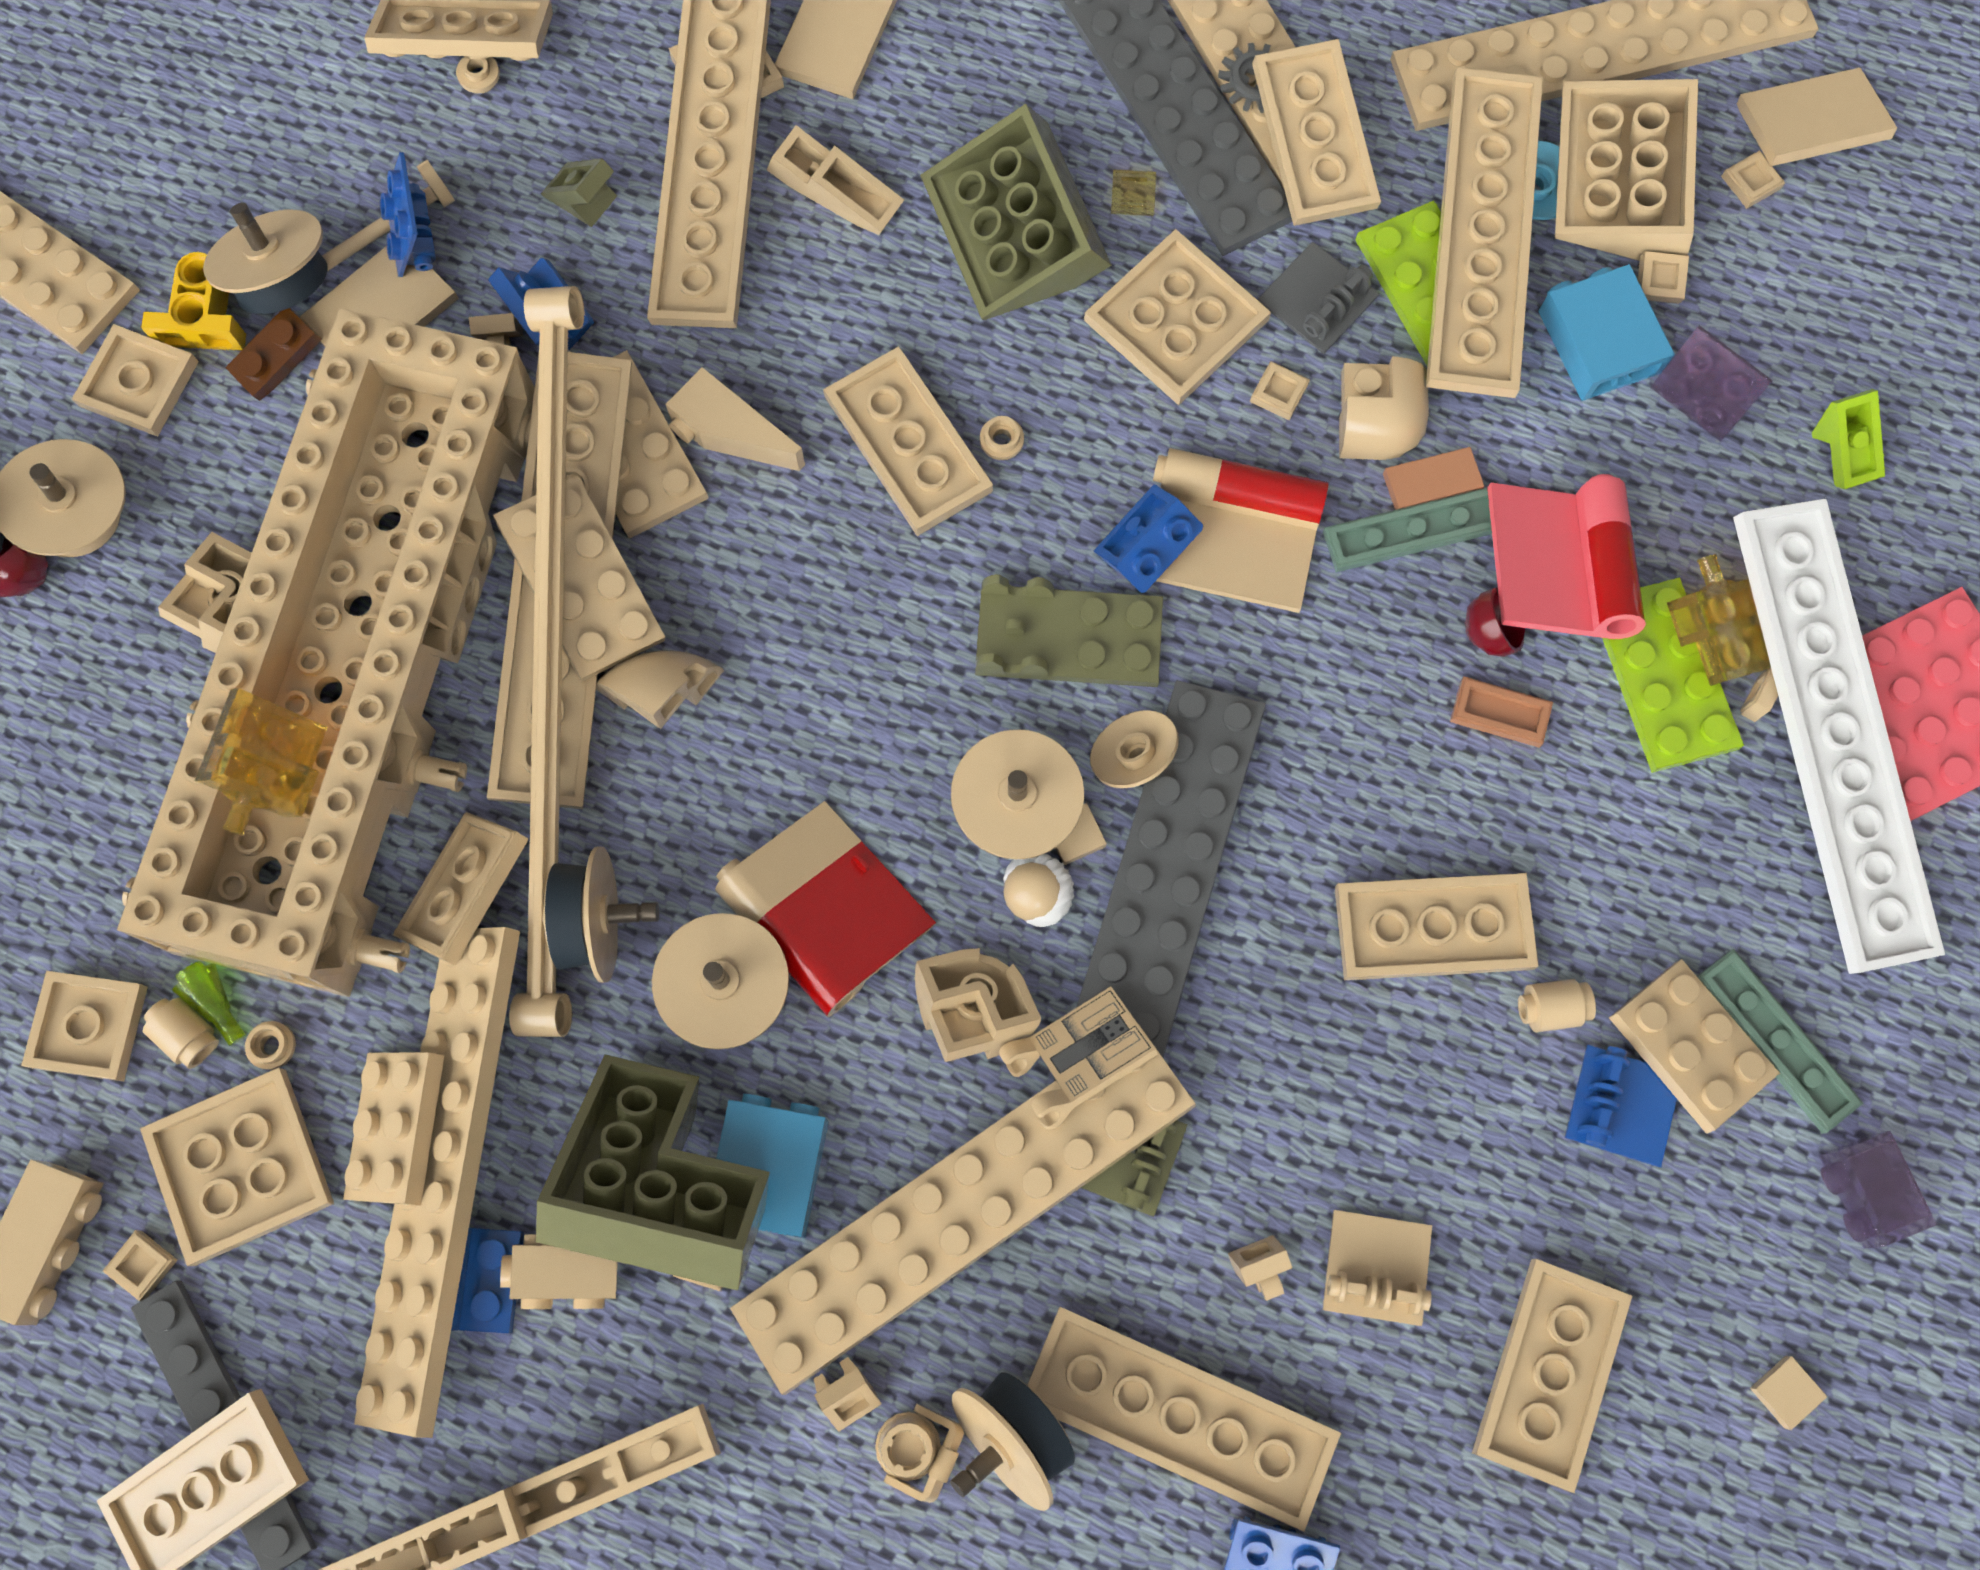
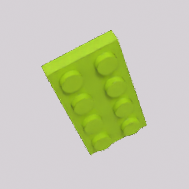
(1405, 262)
(1668, 689)

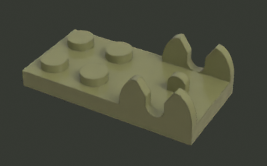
(1067, 634)

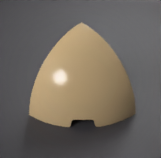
(659, 682)

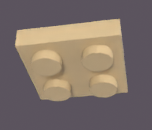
(135, 380)
(84, 1026)

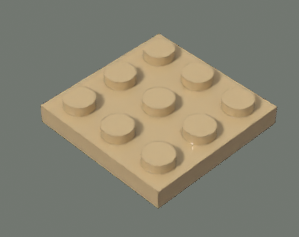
(1177, 316)
(236, 1166)

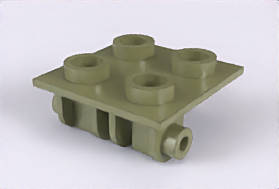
(1141, 1176)

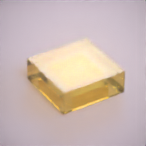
(1133, 192)

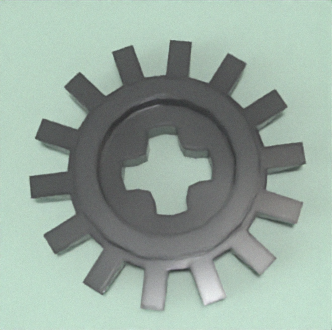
(1239, 80)

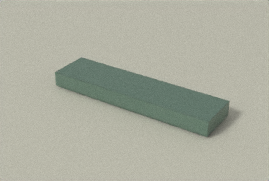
(1409, 530)
(1801, 1065)

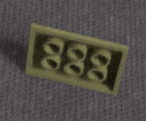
(1014, 216)

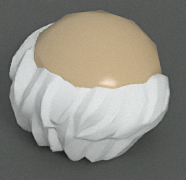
(1038, 890)

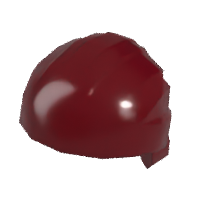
(20, 570)
(1485, 627)

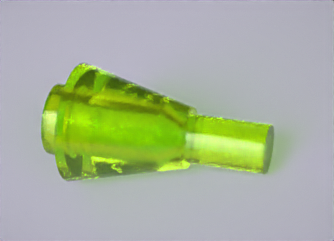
(204, 992)

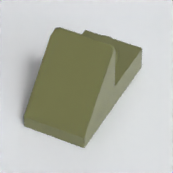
(582, 189)

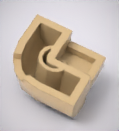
(1382, 409)
(207, 590)
(973, 1003)

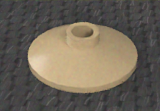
(1134, 749)

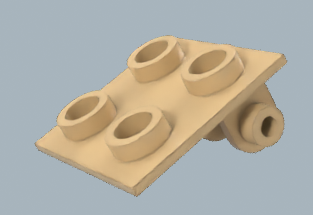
(1378, 1268)

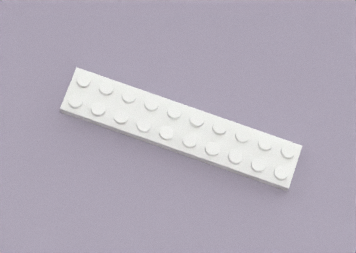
(1838, 736)

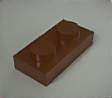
(273, 353)

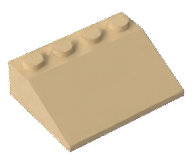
(1628, 165)

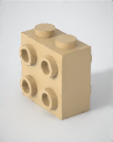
(546, 1273)

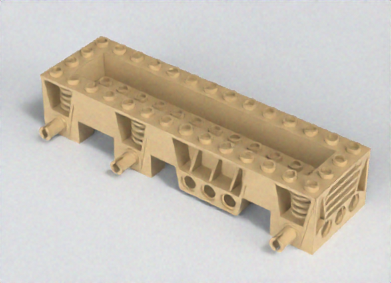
(296, 635)

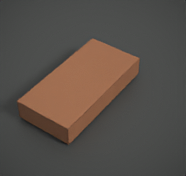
(1433, 478)
(1501, 712)

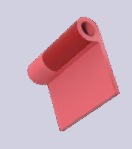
(1567, 559)

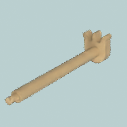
(435, 191)

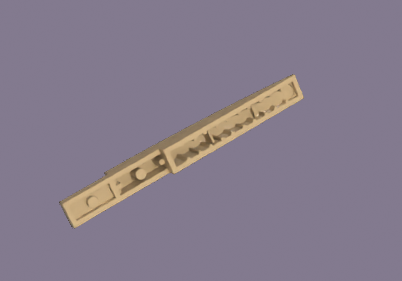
(546, 1498)

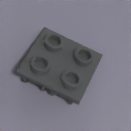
(1319, 296)

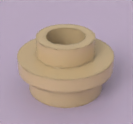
(481, 81)
(997, 426)
(256, 1040)

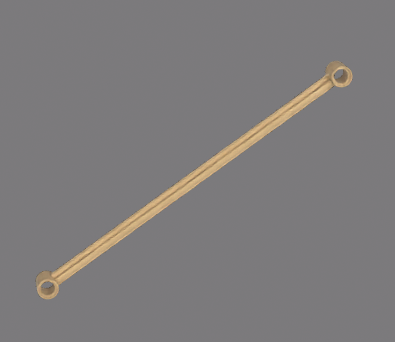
(552, 313)

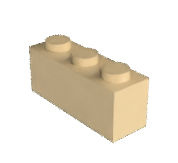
(41, 1237)

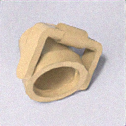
(911, 1448)

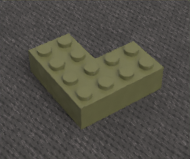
(633, 1192)

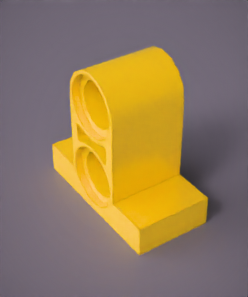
(189, 302)

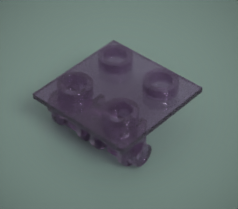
(1710, 383)

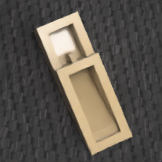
(834, 181)

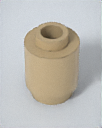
(1557, 1005)
(179, 1032)

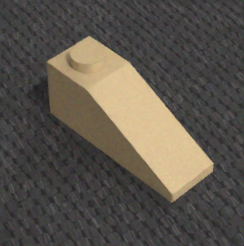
(728, 425)

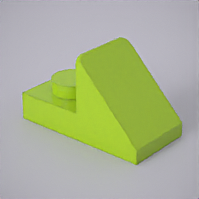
(1854, 437)

